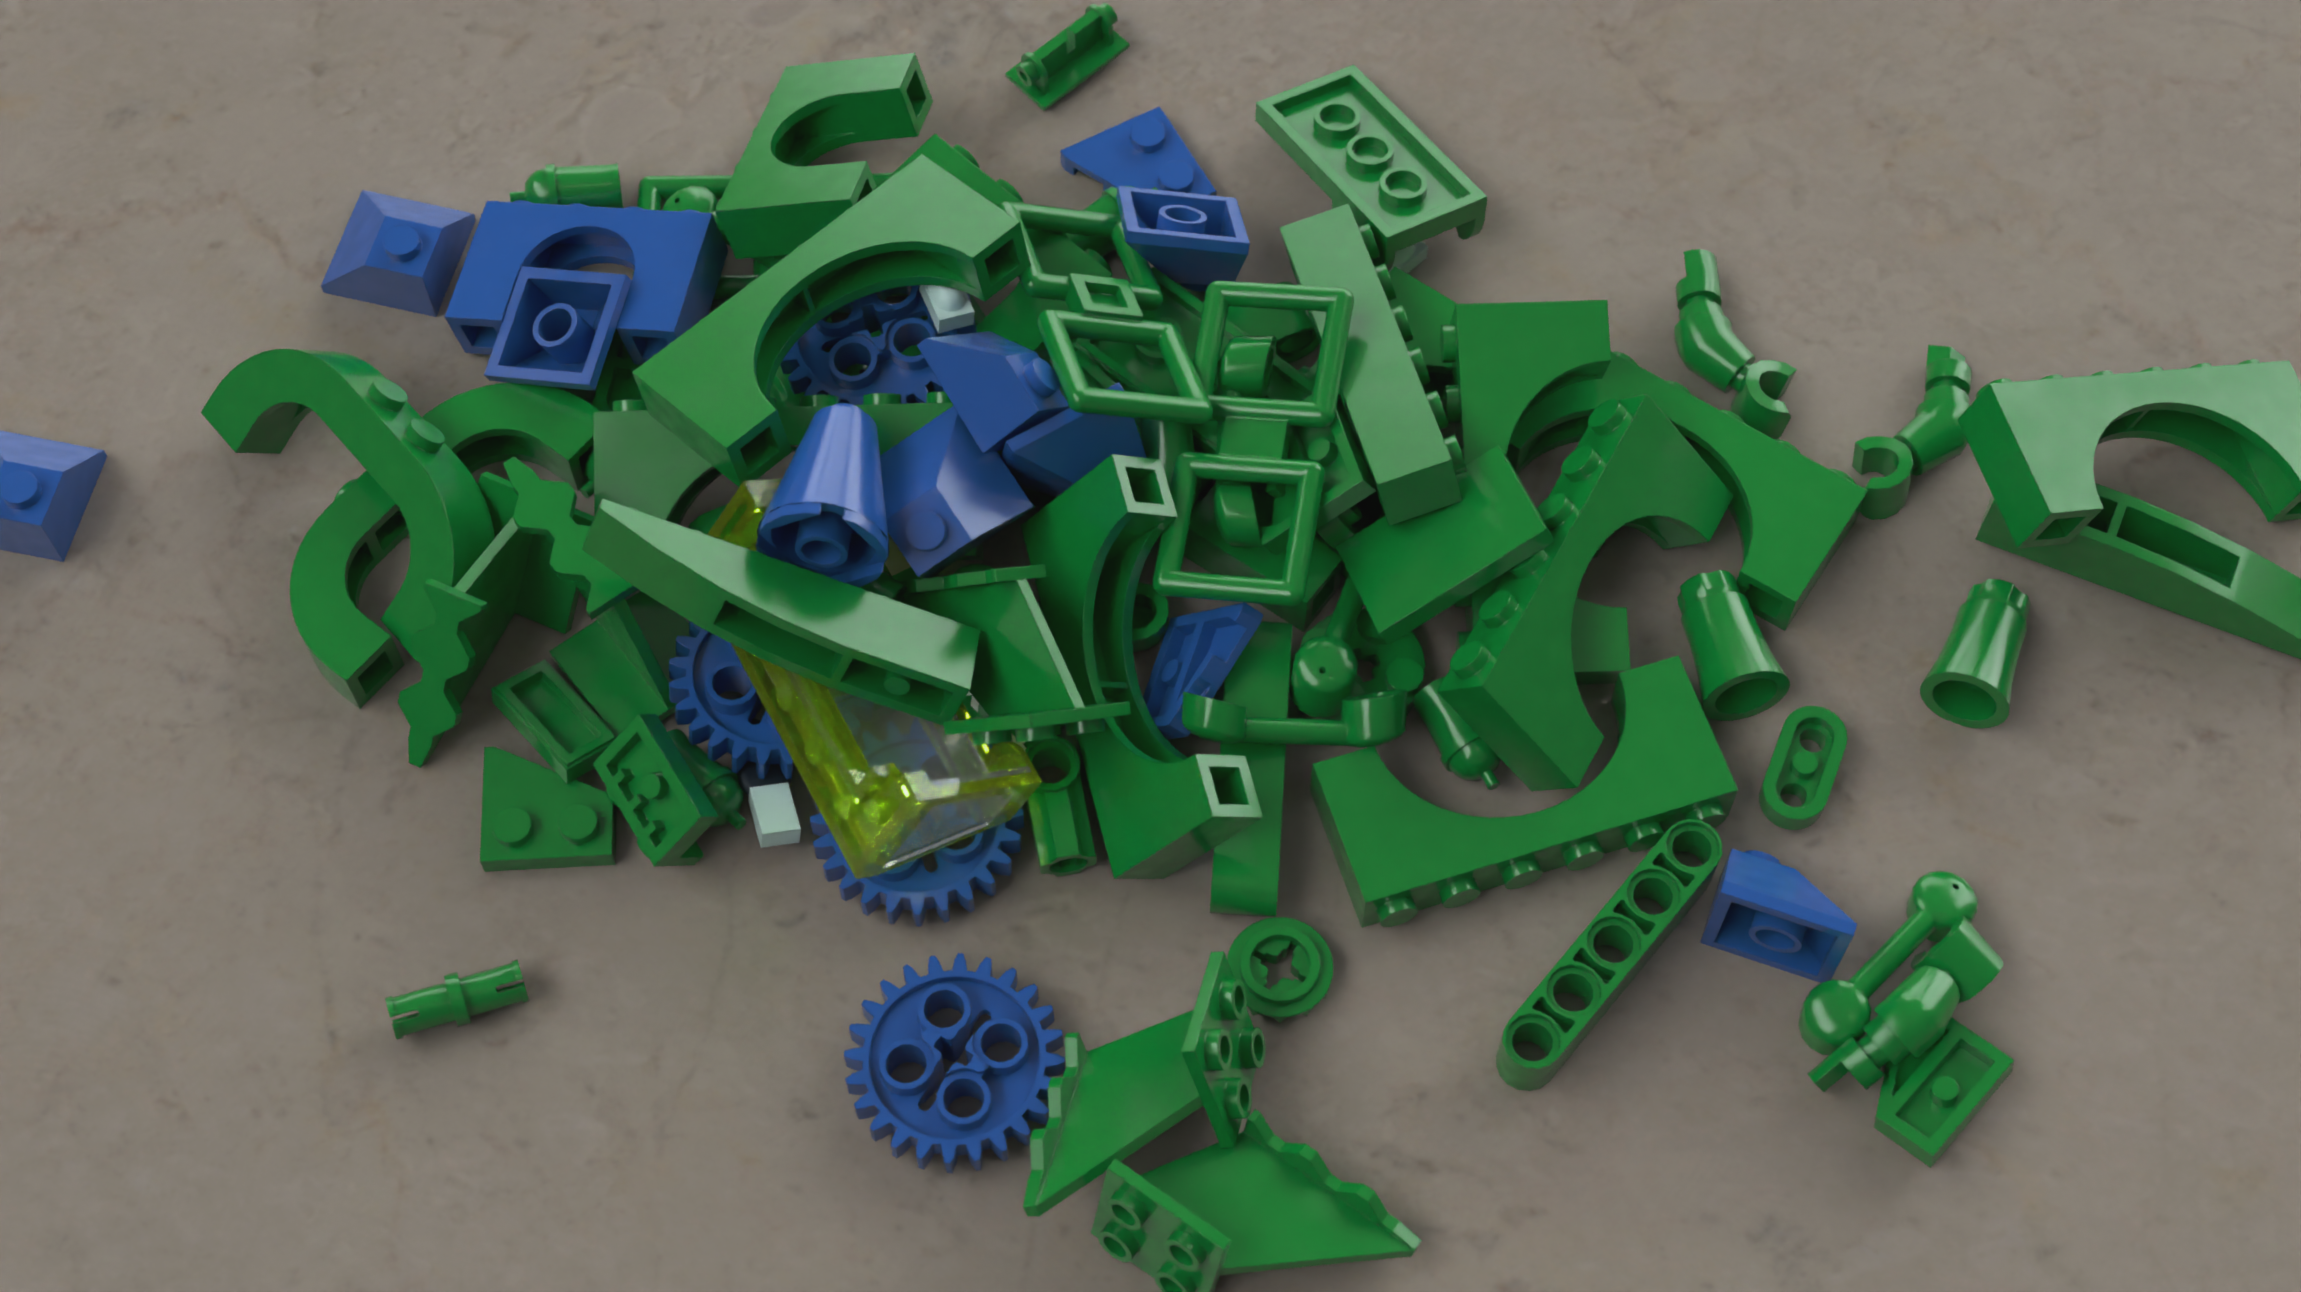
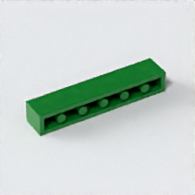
(1380, 377)

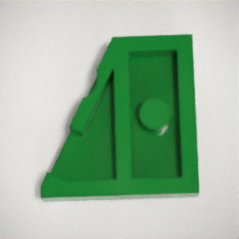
(1345, 478)

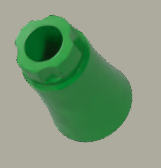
(1728, 649)
(1980, 657)

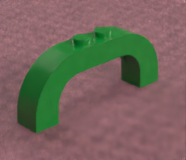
(440, 500)
(366, 524)

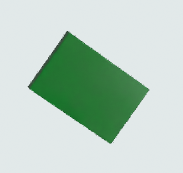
(1446, 554)

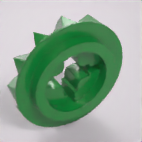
(1269, 942)

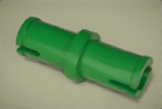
(456, 999)

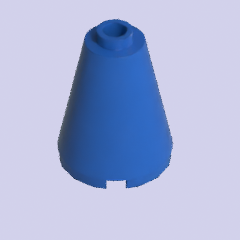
(831, 501)

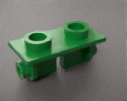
(1069, 57)

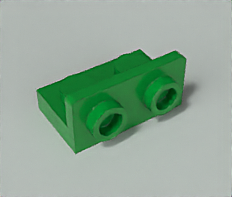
(656, 792)

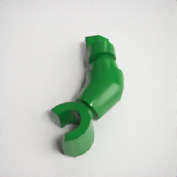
(1717, 355)
(1924, 442)
(1917, 1008)

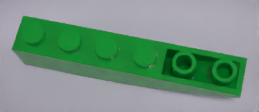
(2174, 567)
(793, 614)

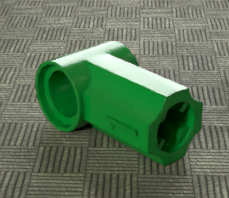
(1060, 811)

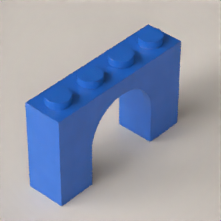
(672, 255)

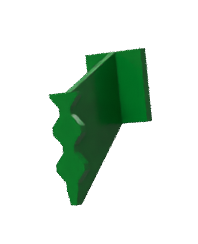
(472, 616)
(626, 652)
(1017, 662)
(1144, 1085)
(1242, 1213)

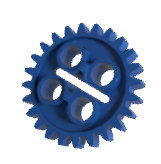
(852, 344)
(699, 675)
(916, 888)
(903, 1034)

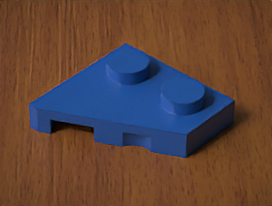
(1139, 154)
(1196, 660)

